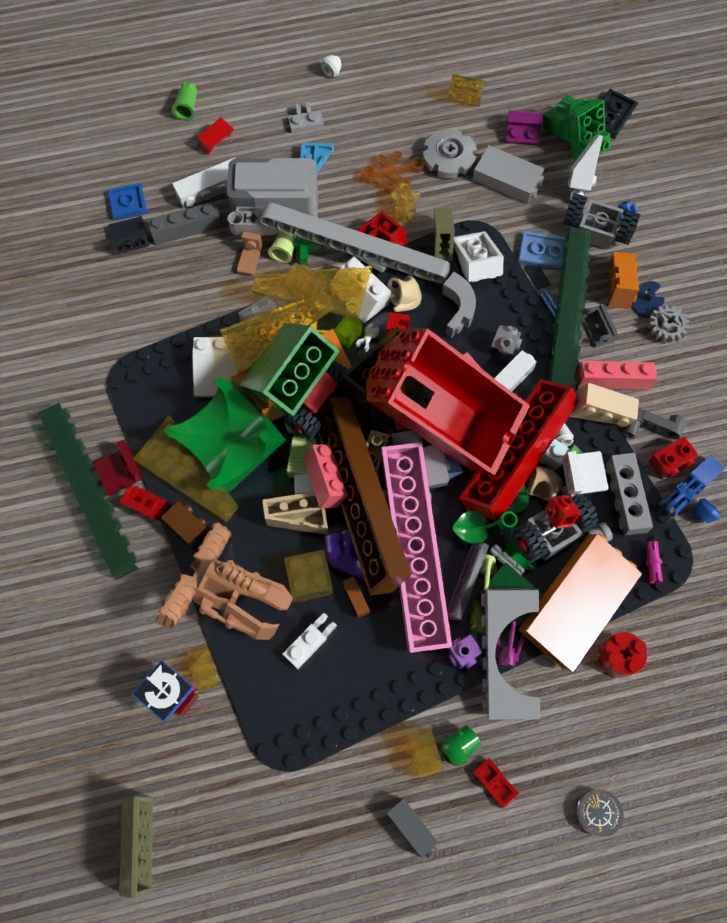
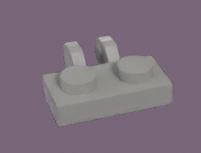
(305, 121)

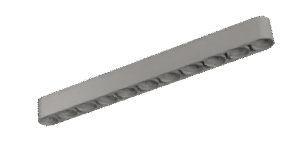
(355, 243)

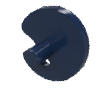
(647, 303)

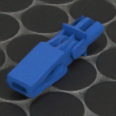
(696, 480)

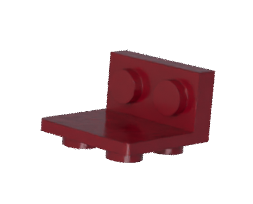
(118, 470)

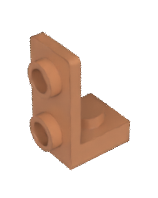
(250, 254)

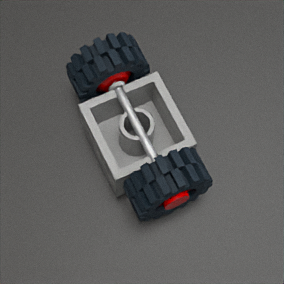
(601, 221)
(541, 539)

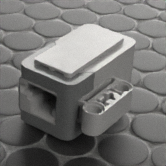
(265, 180)

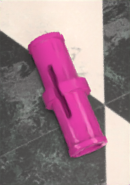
(653, 562)

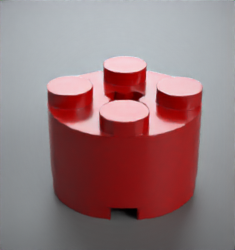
(622, 645)

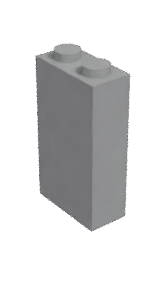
(508, 174)

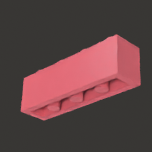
(617, 374)

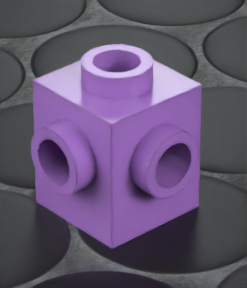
(468, 646)

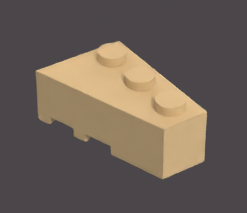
(605, 406)
(296, 513)

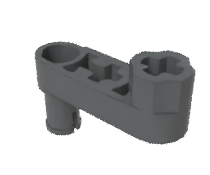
(669, 428)

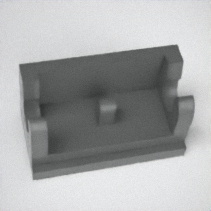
(599, 326)

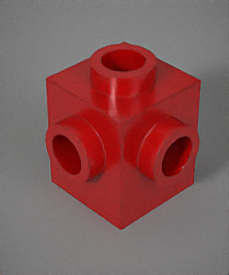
(562, 511)

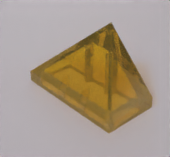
(202, 668)

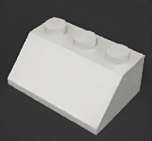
(376, 295)

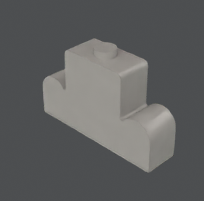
(434, 458)

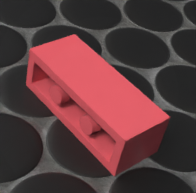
(325, 476)

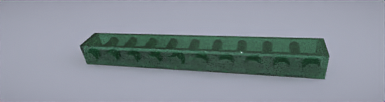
(569, 307)
(88, 491)

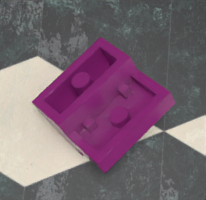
(524, 127)

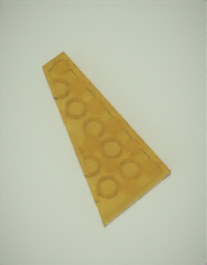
(343, 286)
(251, 337)
(183, 471)

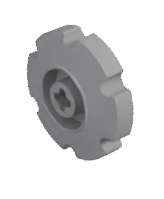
(449, 153)

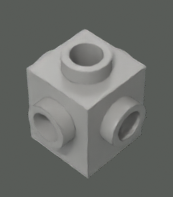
(507, 339)

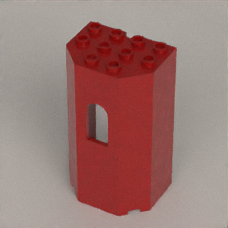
(468, 410)

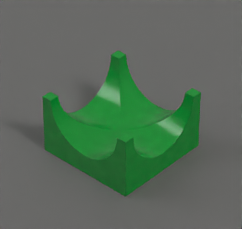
(228, 436)

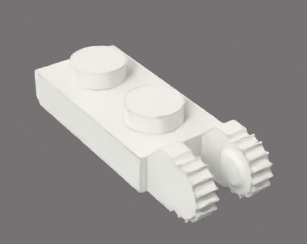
(308, 642)

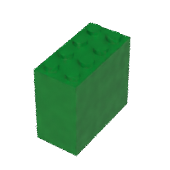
(290, 367)

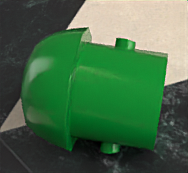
(459, 746)

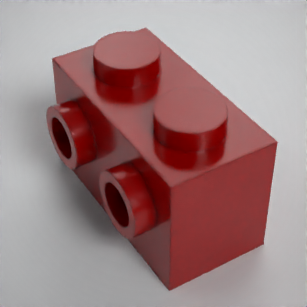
(673, 457)

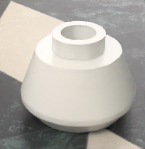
(331, 65)

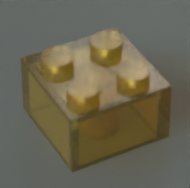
(308, 576)

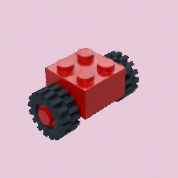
(302, 421)

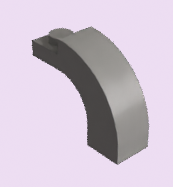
(463, 295)

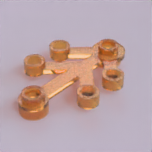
(390, 171)

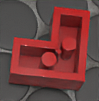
(385, 228)

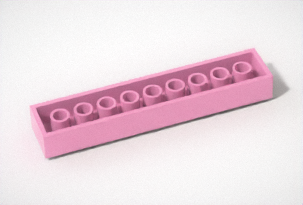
(412, 516)

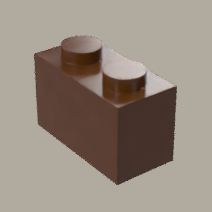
(185, 524)

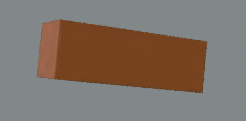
(356, 597)

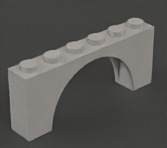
(501, 608)

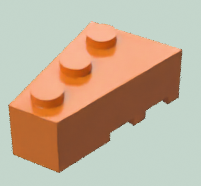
(622, 280)

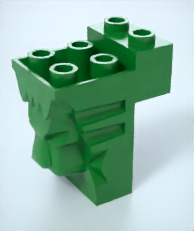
(578, 123)

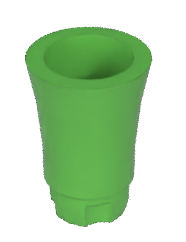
(185, 103)

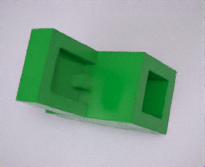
(305, 247)

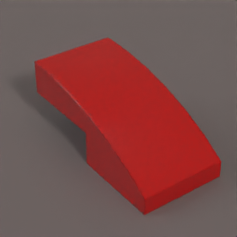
(496, 783)

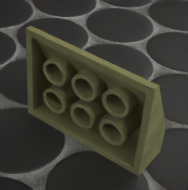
(136, 847)

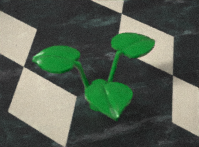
(472, 527)

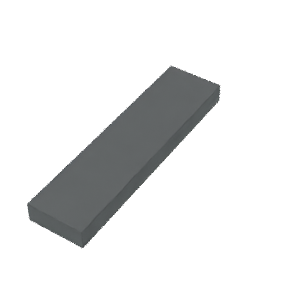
(466, 581)

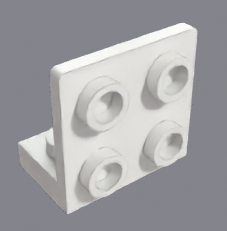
(584, 472)

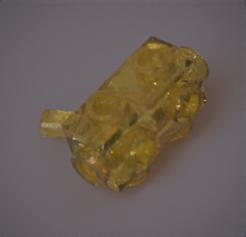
(403, 202)

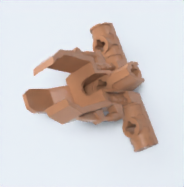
(219, 586)

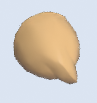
(407, 295)
(544, 483)

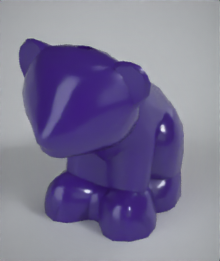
(342, 555)

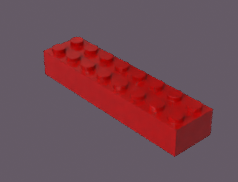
(548, 411)

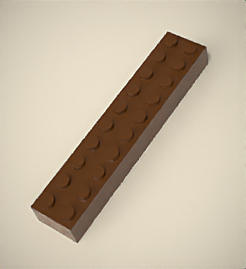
(365, 505)

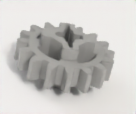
(668, 324)

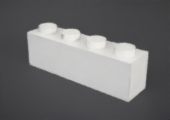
(202, 185)

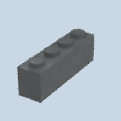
(185, 223)

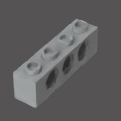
(633, 484)

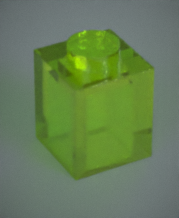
(348, 331)

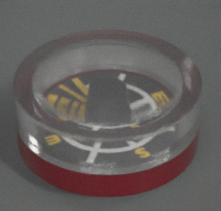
(599, 813)

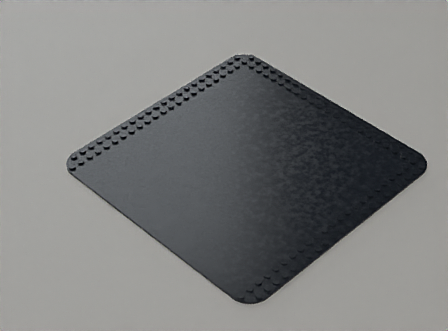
(363, 671)

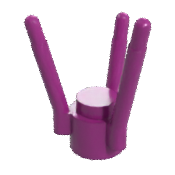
(508, 655)

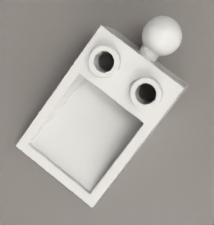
(584, 168)

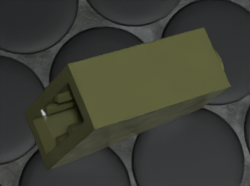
(443, 233)

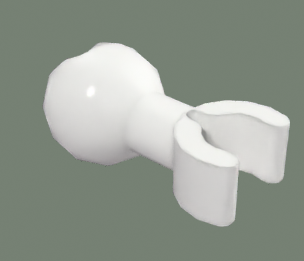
(370, 333)

